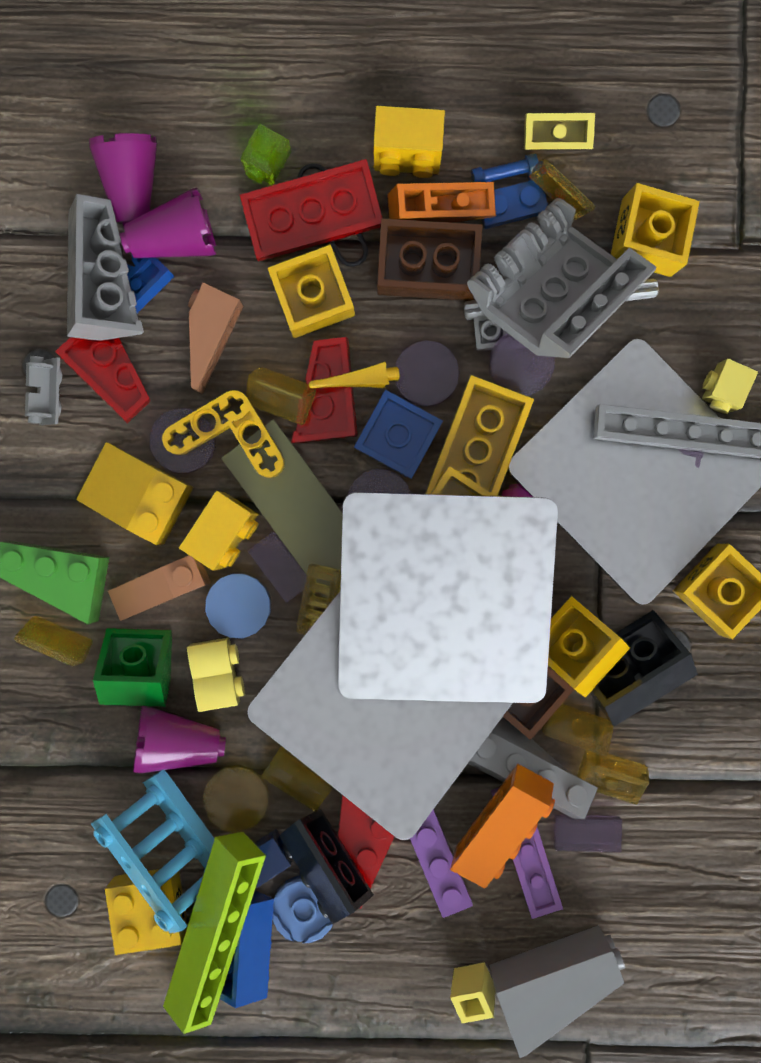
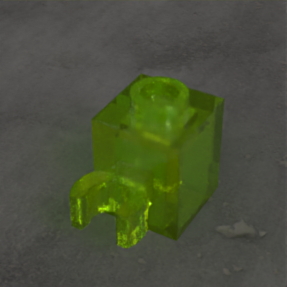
(265, 155)

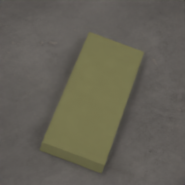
(292, 502)

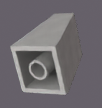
(555, 985)

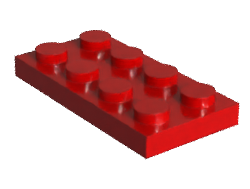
(311, 210)

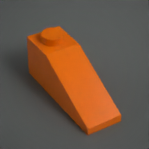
(442, 201)

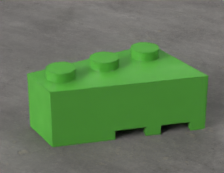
(57, 576)

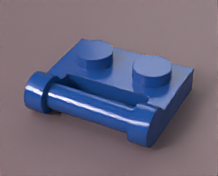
(514, 201)

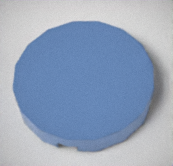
(238, 605)
(298, 914)

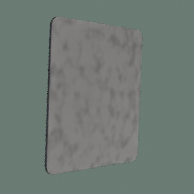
(631, 504)
(446, 597)
(376, 752)

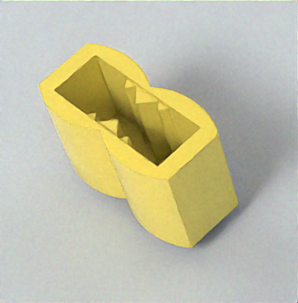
(215, 674)

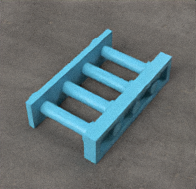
(179, 818)

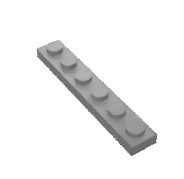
(677, 430)

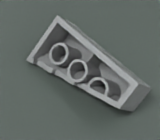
(98, 284)
(509, 746)

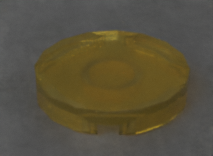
(235, 798)

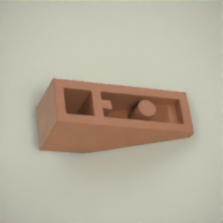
(210, 326)
(158, 587)

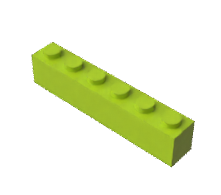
(213, 931)

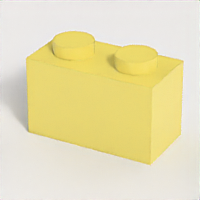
(559, 131)

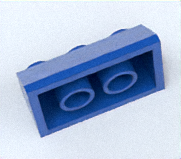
(249, 968)

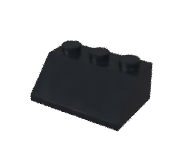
(646, 671)
(325, 866)

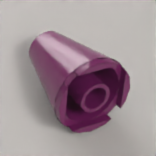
(126, 172)
(171, 230)
(174, 742)

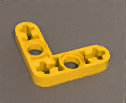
(236, 422)

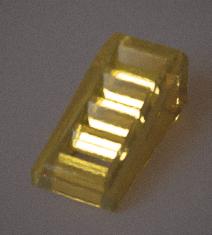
(307, 615)

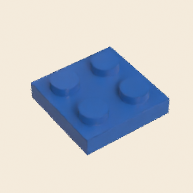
(398, 434)

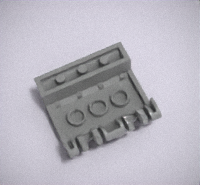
(556, 284)

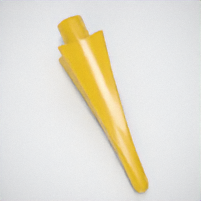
(373, 376)

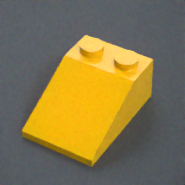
(134, 494)

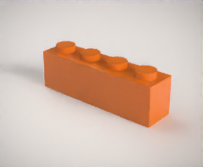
(503, 826)

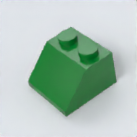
(134, 667)

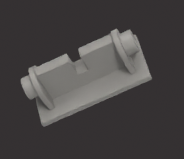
(43, 406)

